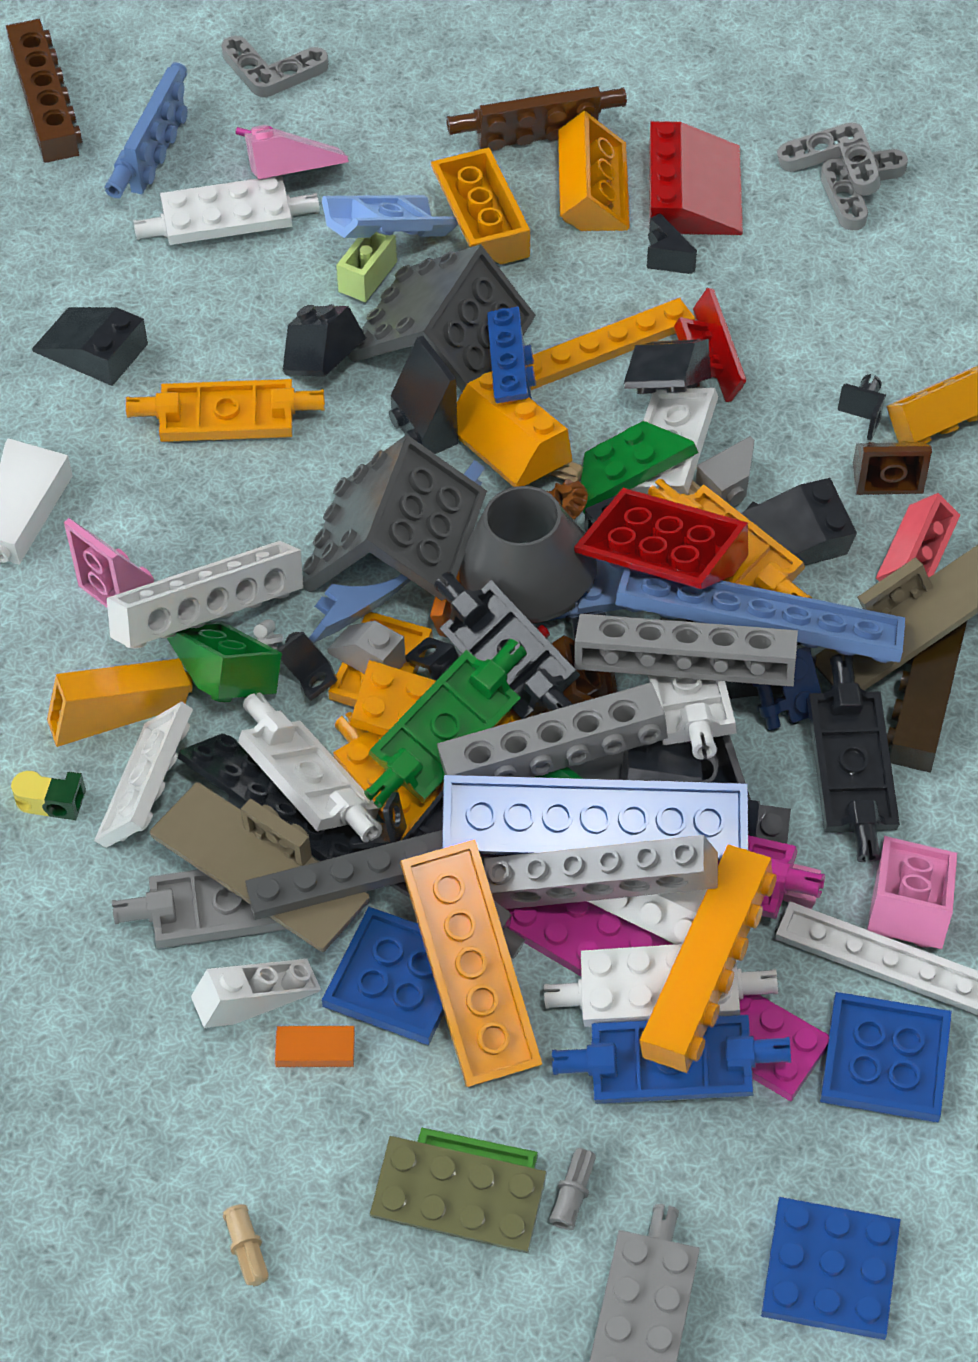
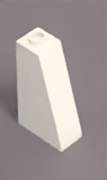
(29, 490)

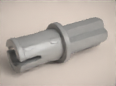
(573, 1190)

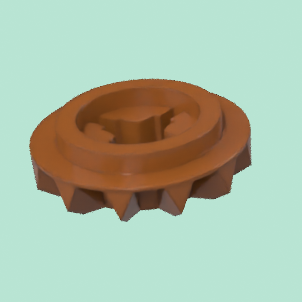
(573, 496)

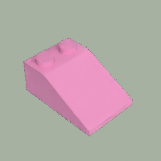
(281, 153)
(100, 567)
(913, 893)

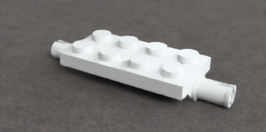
(225, 211)
(694, 710)
(307, 772)
(628, 982)

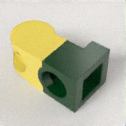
(49, 795)

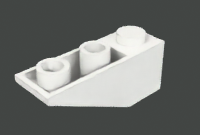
(246, 991)

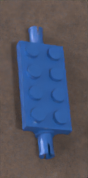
(625, 1076)

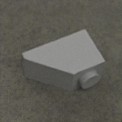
(728, 472)
(369, 642)

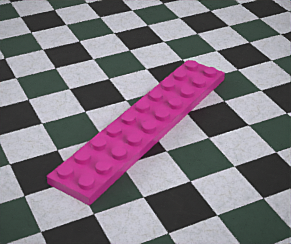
(569, 928)

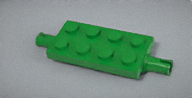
(462, 701)

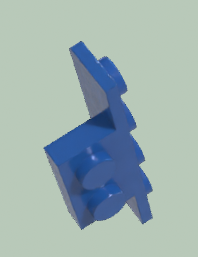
(510, 356)

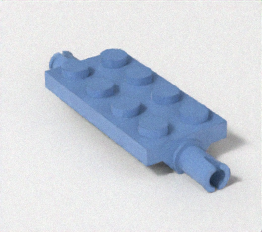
(151, 135)

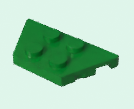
(631, 460)

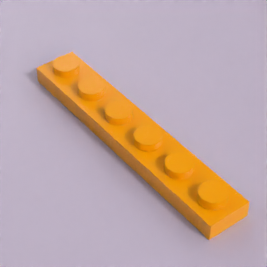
(607, 342)

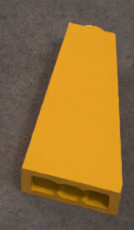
(114, 697)

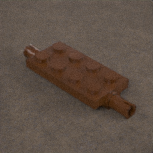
(532, 117)

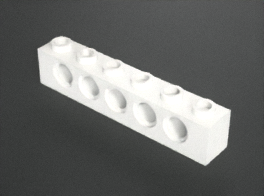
(204, 594)

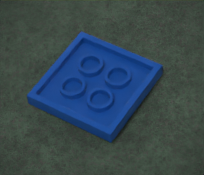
(387, 979)
(886, 1057)
(831, 1268)

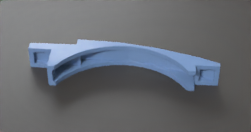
(352, 602)

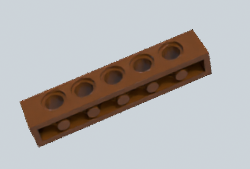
(43, 90)

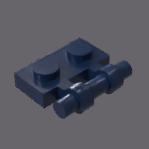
(794, 697)

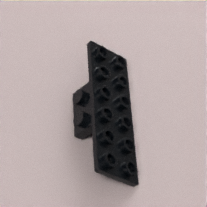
(239, 776)

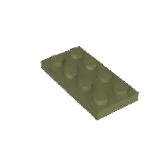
(458, 1194)

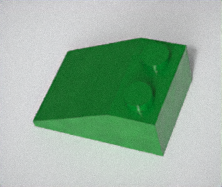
(227, 661)

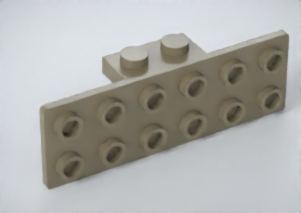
(929, 606)
(249, 844)

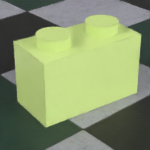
(366, 265)

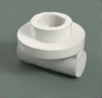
(265, 634)

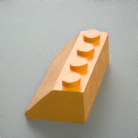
(592, 176)
(484, 205)
(511, 436)

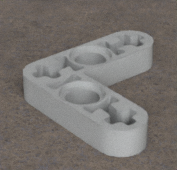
(306, 63)
(845, 148)
(890, 164)

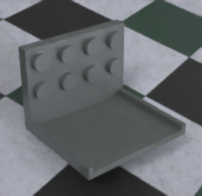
(447, 305)
(404, 511)

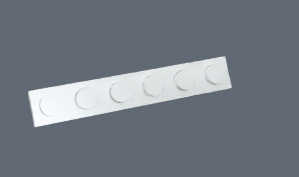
(880, 956)

